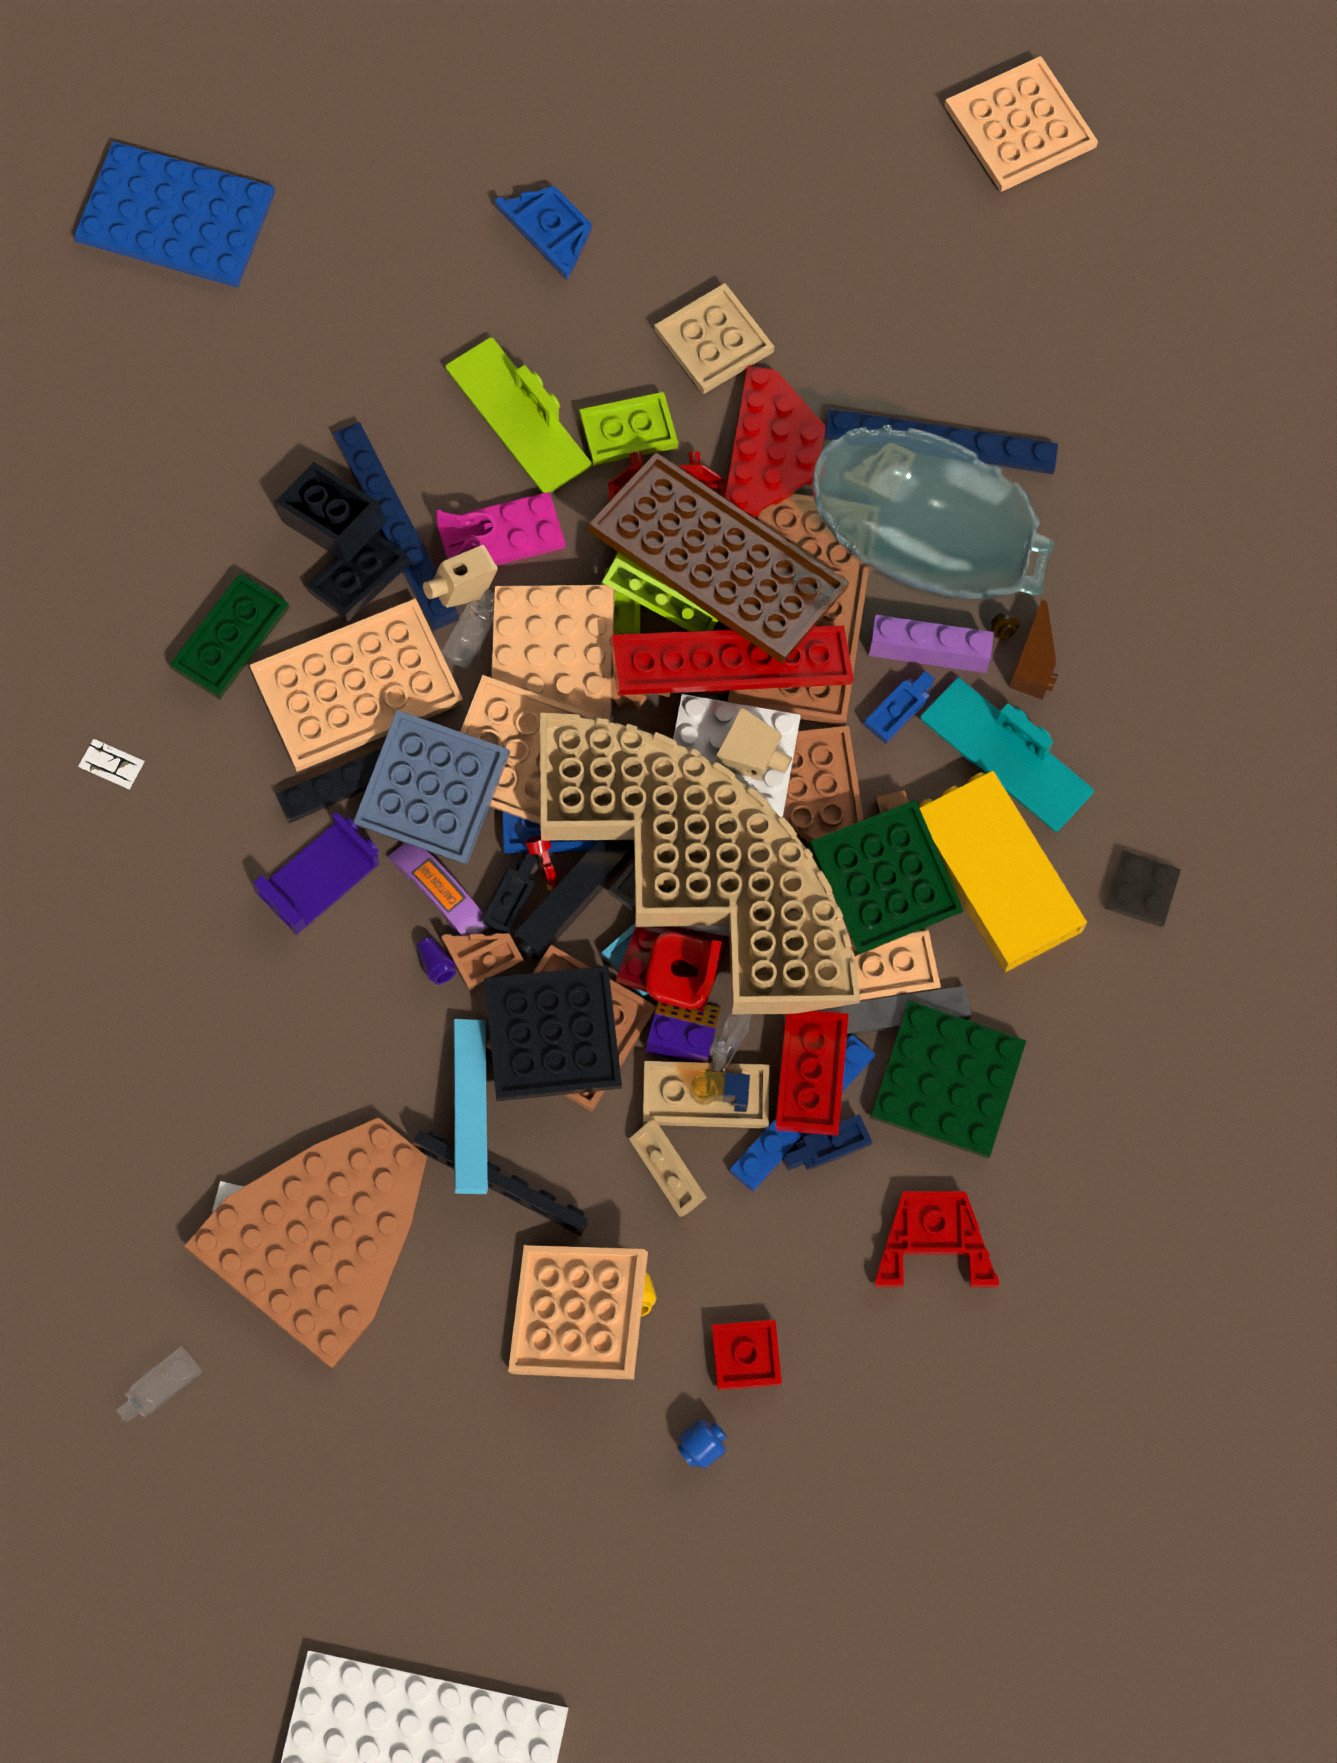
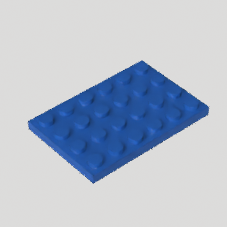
(175, 214)

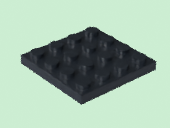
(552, 1033)

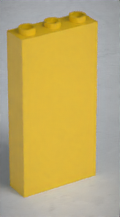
(1000, 871)

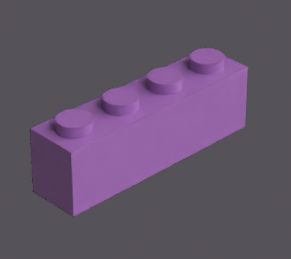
(931, 644)

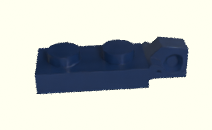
(821, 1149)

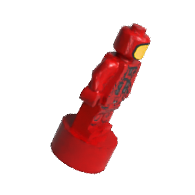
(536, 846)

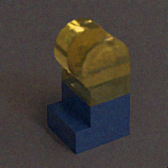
(721, 1088)

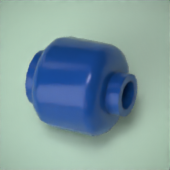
(702, 1444)

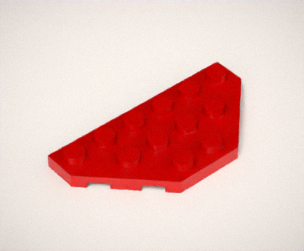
(773, 443)

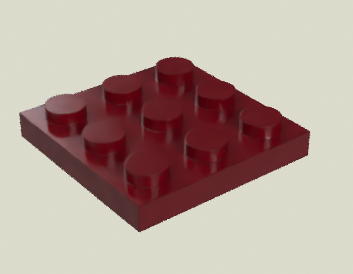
(637, 956)

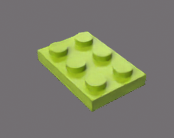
(628, 427)

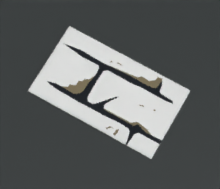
(111, 764)

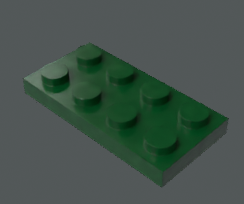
(229, 636)

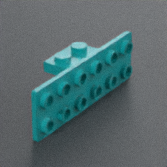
(1012, 749)

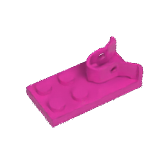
(506, 530)

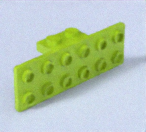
(520, 414)

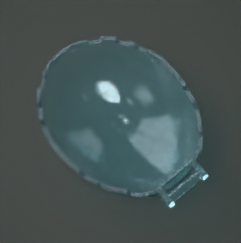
(929, 515)

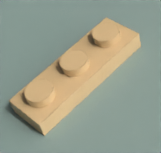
(667, 1168)

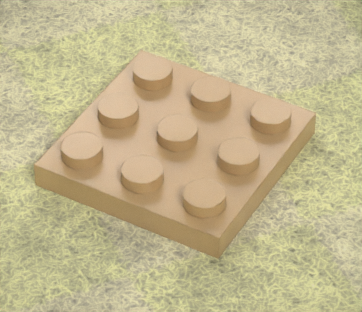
(714, 338)

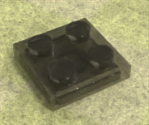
(1142, 889)

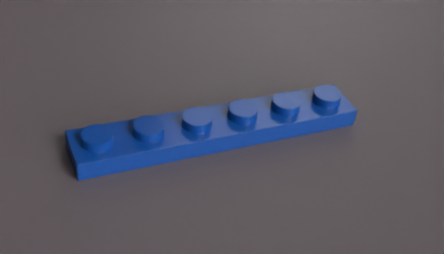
(773, 1145)

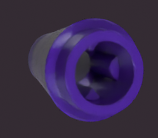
(436, 962)

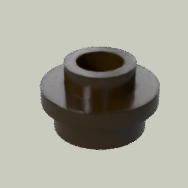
(1004, 625)

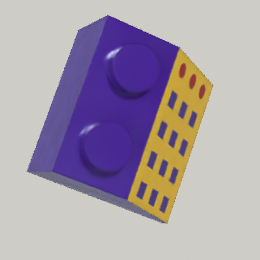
(683, 1033)

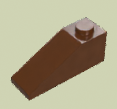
(1038, 659)

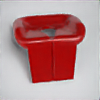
(675, 990)

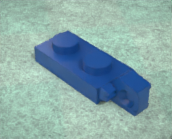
(899, 707)

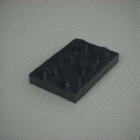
(352, 585)

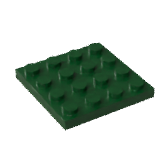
(886, 877)
(948, 1079)

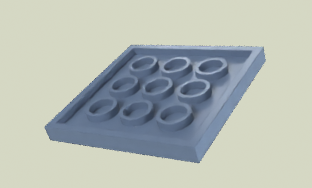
(432, 787)

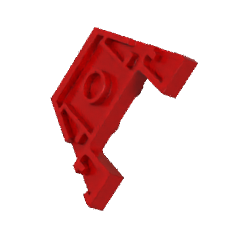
(935, 1226)

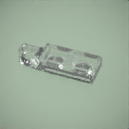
(470, 631)
(159, 1385)

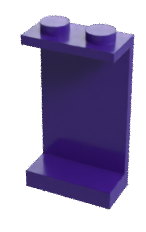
(318, 875)

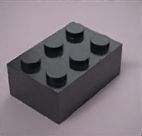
(330, 512)

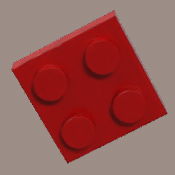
(746, 1355)

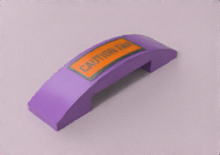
(439, 888)

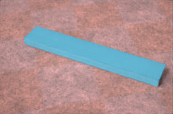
(470, 1107)

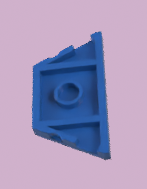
(549, 225)

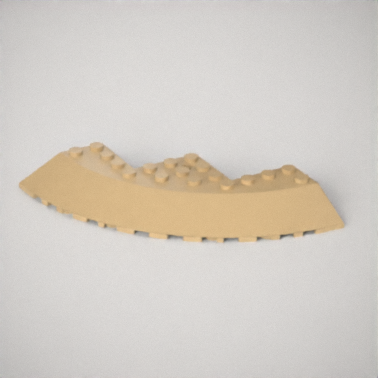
(712, 848)

